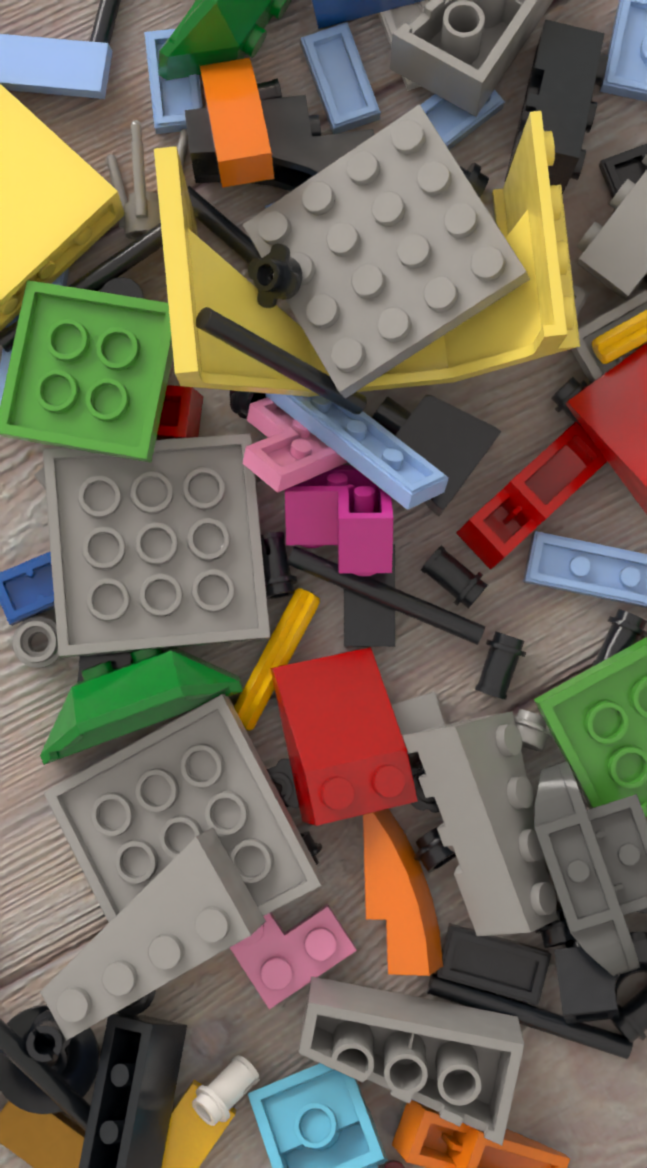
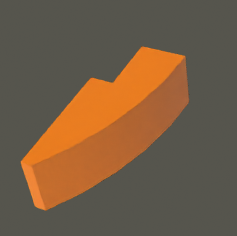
(237, 122)
(401, 896)
(436, 1143)

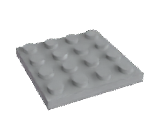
(388, 251)
(155, 547)
(166, 789)

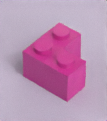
(343, 511)

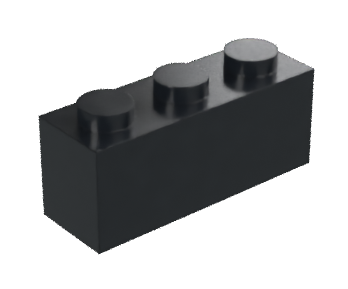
(133, 1093)

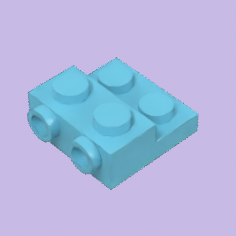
(317, 1121)

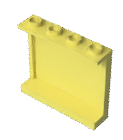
(48, 204)

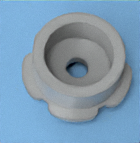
(532, 730)

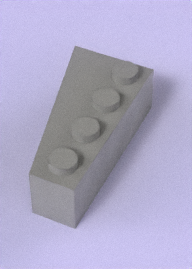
(464, 46)
(619, 248)
(488, 821)
(166, 930)
(419, 1049)

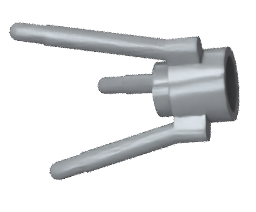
(143, 209)

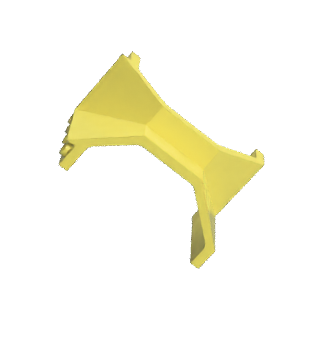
(517, 328)

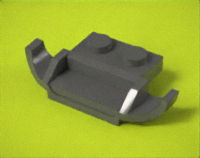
(595, 865)

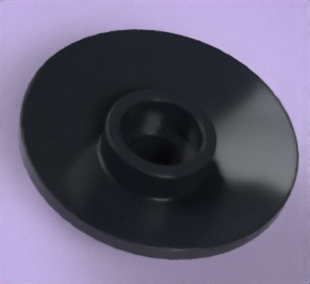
(75, 1064)

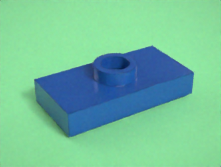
(27, 589)

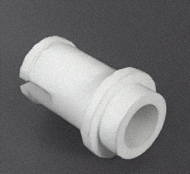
(225, 1091)

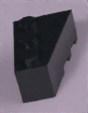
(562, 87)

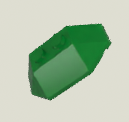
(217, 33)
(133, 697)

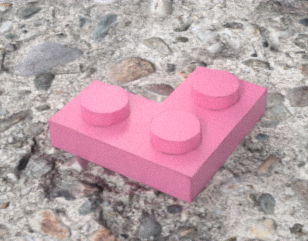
(288, 452)
(285, 961)

